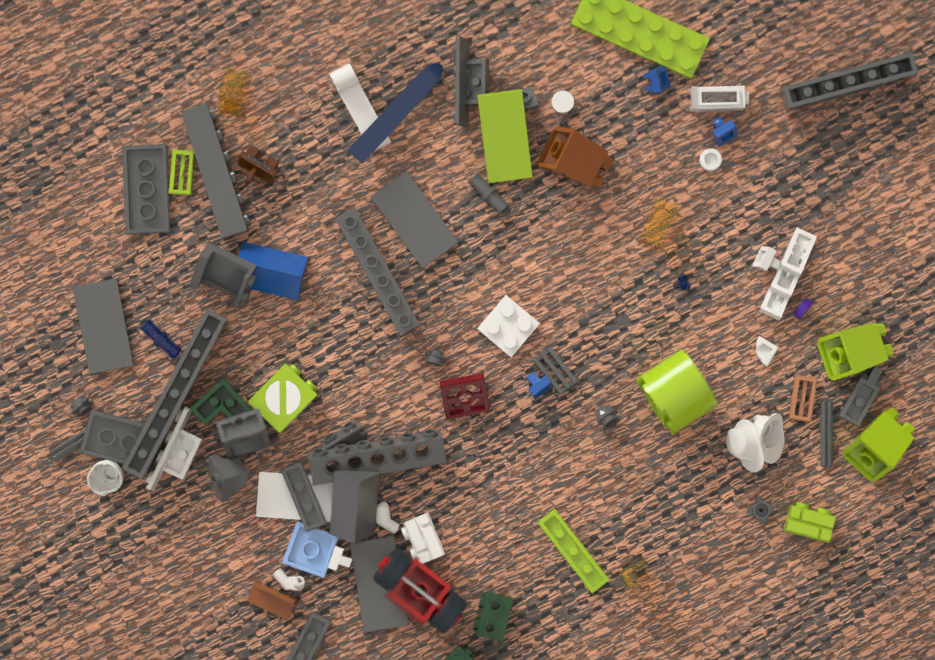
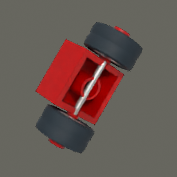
(419, 591)

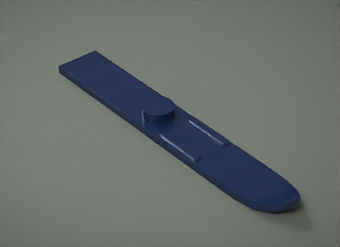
(396, 112)

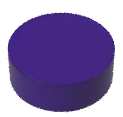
(803, 308)

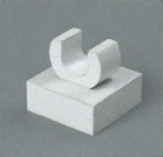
(765, 259)

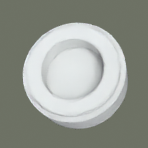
(562, 102)
(710, 159)

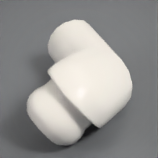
(383, 518)
(289, 583)

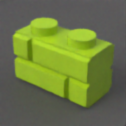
(809, 523)

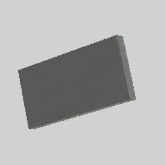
(146, 189)
(414, 219)
(103, 326)
(375, 609)

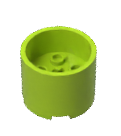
(677, 392)

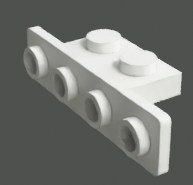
(178, 453)

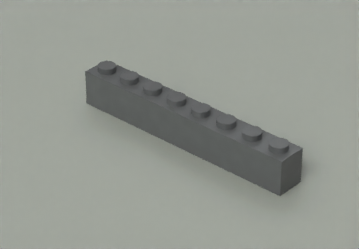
(174, 394)

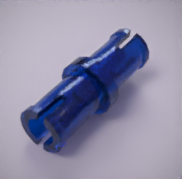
(161, 339)

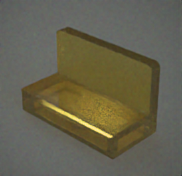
(658, 222)
(627, 575)

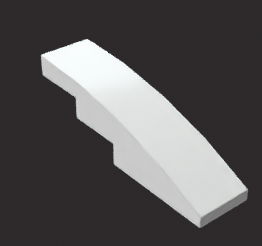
(787, 274)

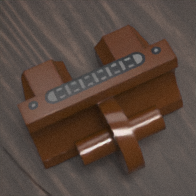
(256, 169)

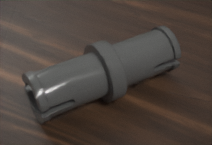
(488, 193)

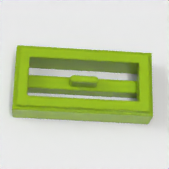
(180, 191)

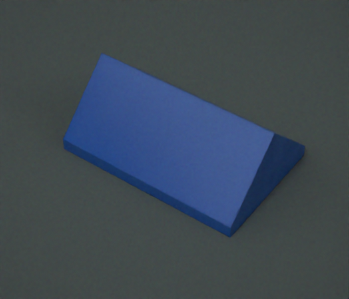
(276, 270)

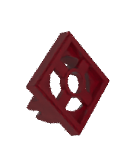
(479, 407)

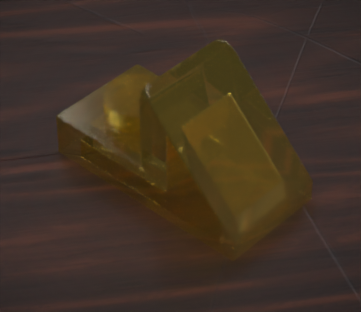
(232, 92)

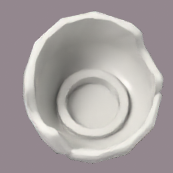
(97, 477)

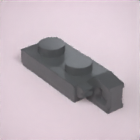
(861, 397)

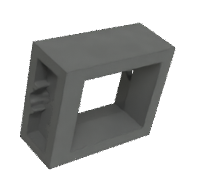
(251, 428)

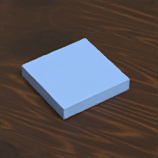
(310, 550)

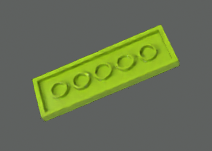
(642, 33)

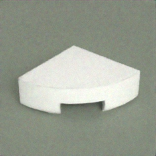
(765, 350)

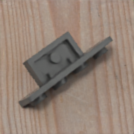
(470, 81)

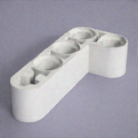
(355, 99)

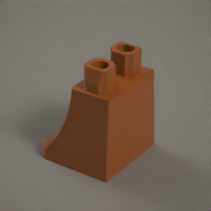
(574, 157)

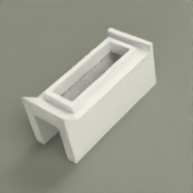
(718, 98)

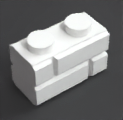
(423, 538)

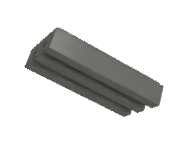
(566, 385)

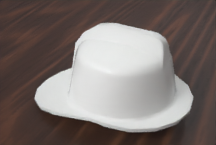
(770, 435)
(745, 445)

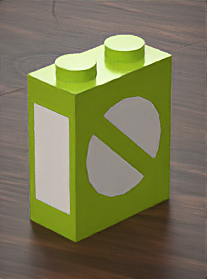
(284, 397)

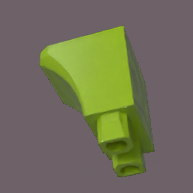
(853, 350)
(879, 445)

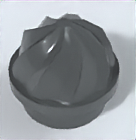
(606, 416)

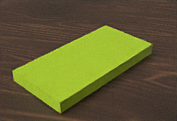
(504, 136)

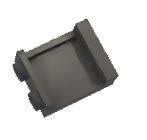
(224, 273)

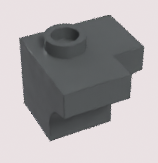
(226, 476)

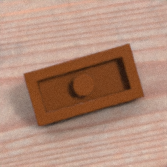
(271, 600)

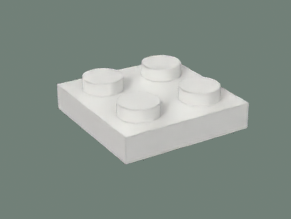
(508, 326)

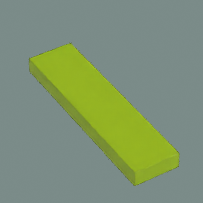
(573, 551)

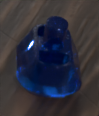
(683, 283)

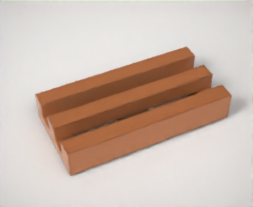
(802, 400)

